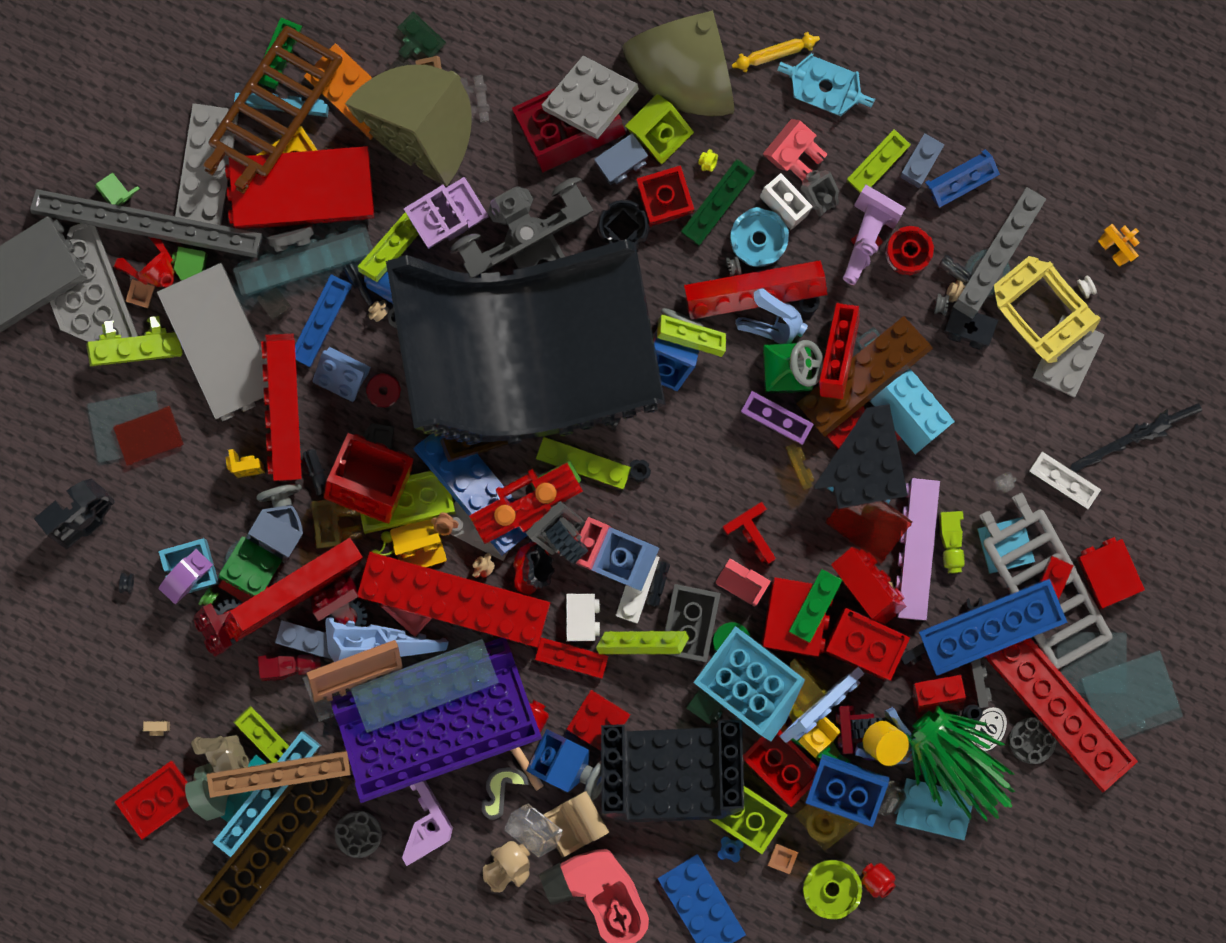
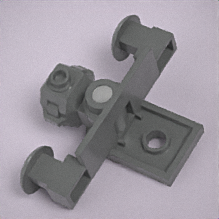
(528, 237)

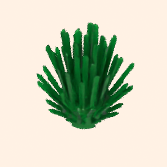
(956, 758)

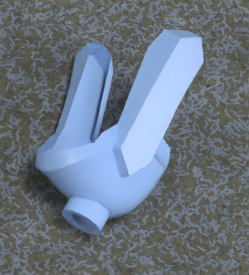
(790, 315)

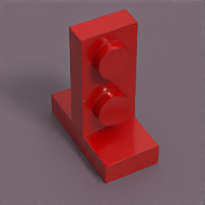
(751, 532)

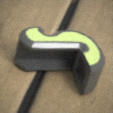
(496, 789)

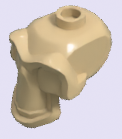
(509, 864)

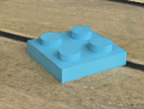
(1007, 545)

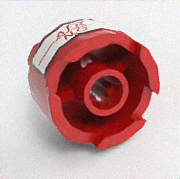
(918, 241)

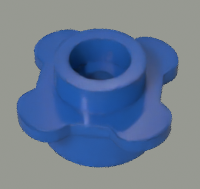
(734, 855)

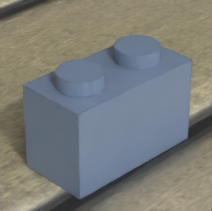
(621, 160)
(921, 160)

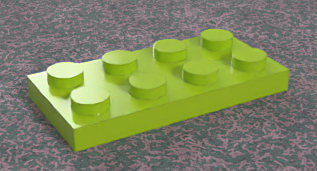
(420, 501)

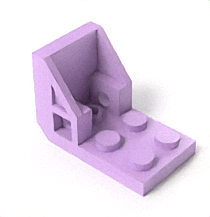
(422, 839)

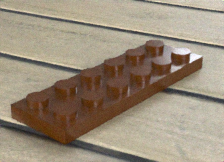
(868, 375)

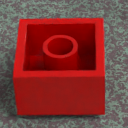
(665, 195)

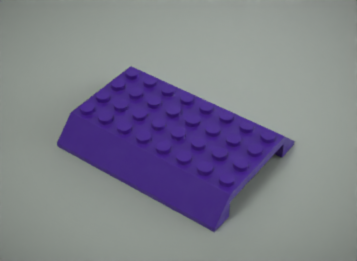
(440, 737)

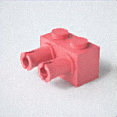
(790, 144)
(592, 536)

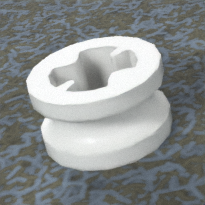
(1086, 287)

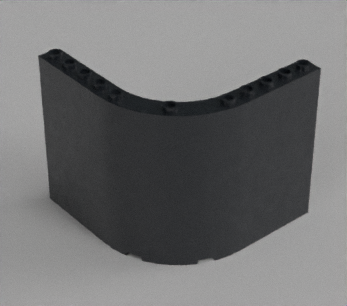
(526, 348)

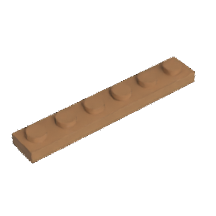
(278, 774)

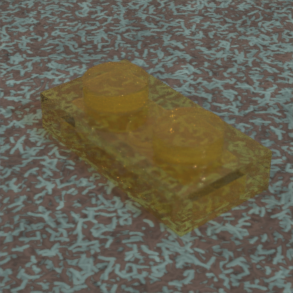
(804, 475)

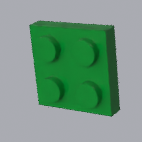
(250, 567)

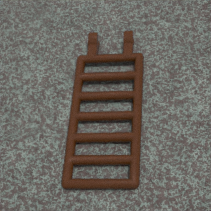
(253, 167)

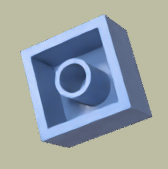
(625, 559)

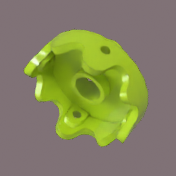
(844, 901)

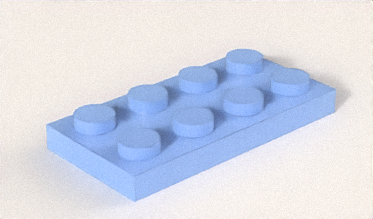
(823, 707)

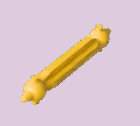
(775, 52)

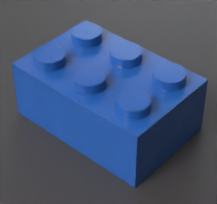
(847, 790)

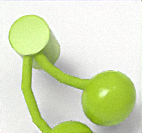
(386, 538)

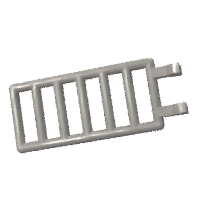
(1012, 582)

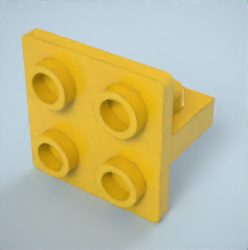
(418, 544)

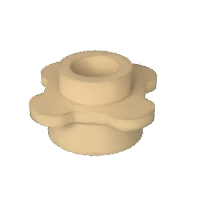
(378, 310)
(483, 566)

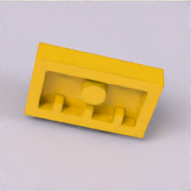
(246, 467)

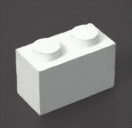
(786, 201)
(581, 617)

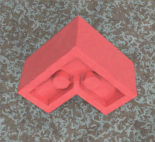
(742, 582)

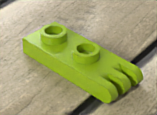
(261, 734)

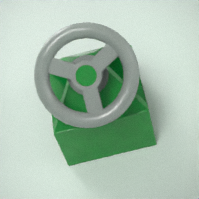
(790, 367)

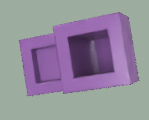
(184, 576)

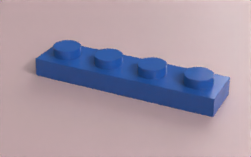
(321, 320)

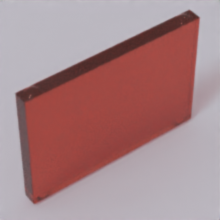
(148, 435)

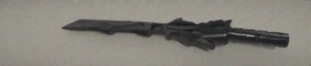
(1139, 432)

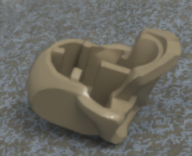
(221, 752)

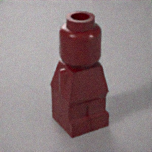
(285, 666)

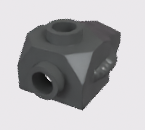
(820, 191)

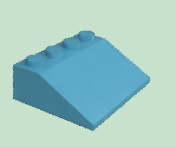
(751, 683)

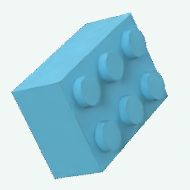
(914, 410)

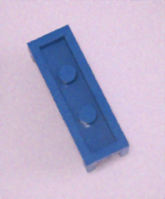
(963, 178)

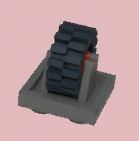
(559, 533)

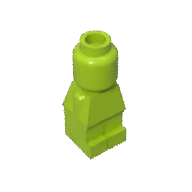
(952, 540)

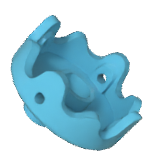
(761, 221)

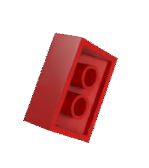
(781, 767)

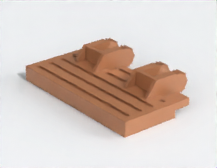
(354, 671)

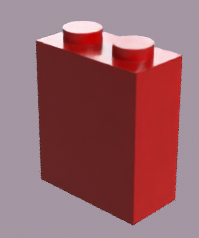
(1110, 572)
(944, 692)

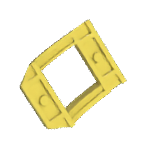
(1065, 333)

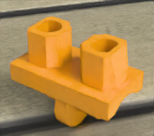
(1113, 236)

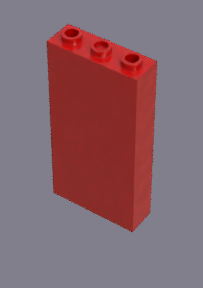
(304, 189)
(292, 590)

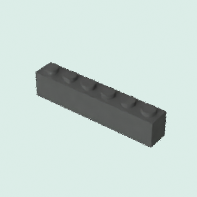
(999, 253)

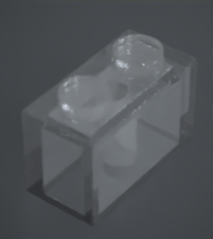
(533, 830)

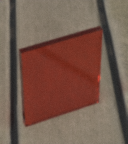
(871, 527)

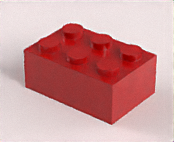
(869, 585)

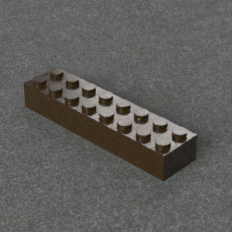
(270, 847)

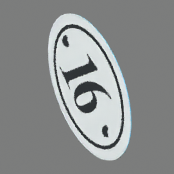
(996, 726)

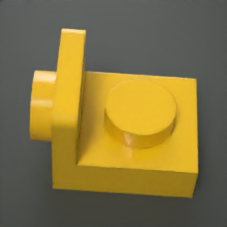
(819, 737)

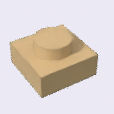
(156, 728)

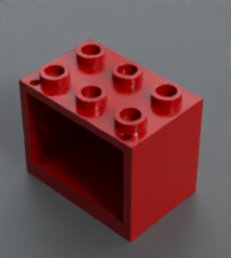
(368, 478)
(783, 607)
(866, 644)

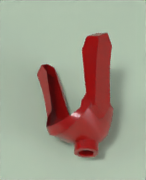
(157, 272)

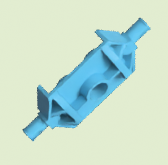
(812, 71)

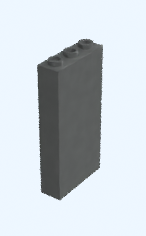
(36, 270)

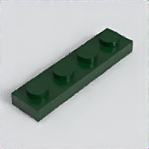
(718, 202)

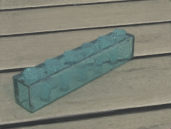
(303, 261)

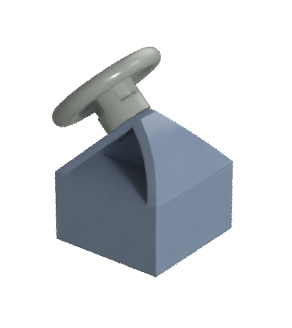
(277, 527)

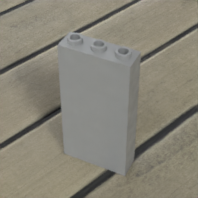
(217, 340)

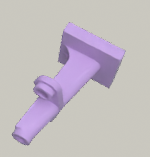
(878, 211)

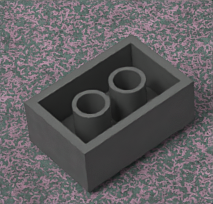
(695, 613)

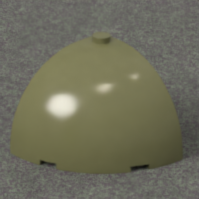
(684, 65)
(418, 117)

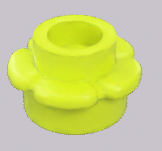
(708, 160)

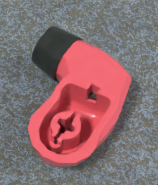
(606, 891)

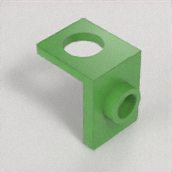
(114, 191)

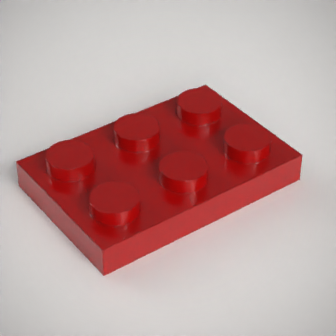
(155, 800)

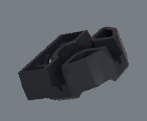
(88, 513)

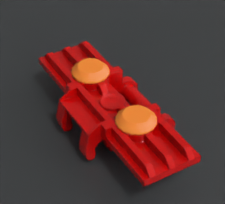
(523, 513)

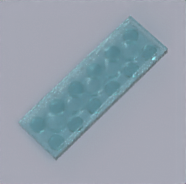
(424, 686)

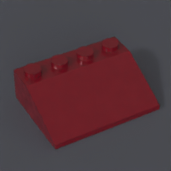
(555, 140)

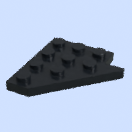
(867, 463)

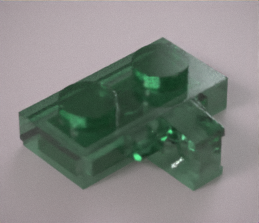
(419, 37)

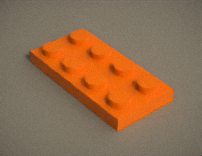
(343, 84)

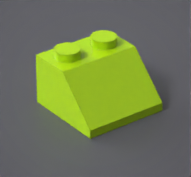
(659, 128)

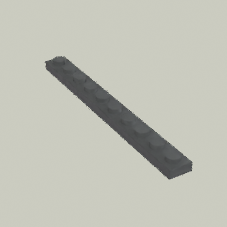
(146, 223)

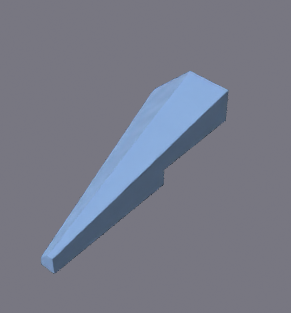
(351, 639)

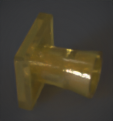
(824, 833)

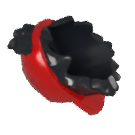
(532, 568)

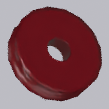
(374, 386)

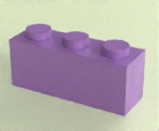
(777, 418)

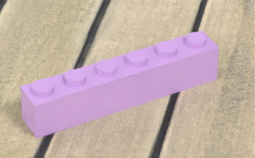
(918, 548)

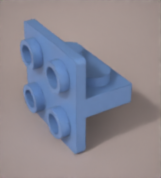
(340, 374)

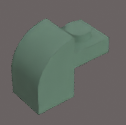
(199, 797)

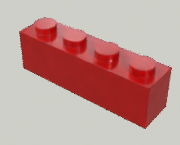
(839, 351)

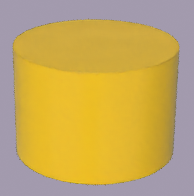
(885, 743)

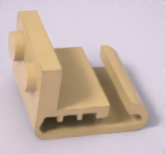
(579, 823)

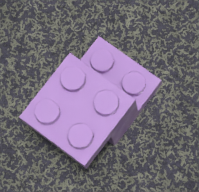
(446, 212)

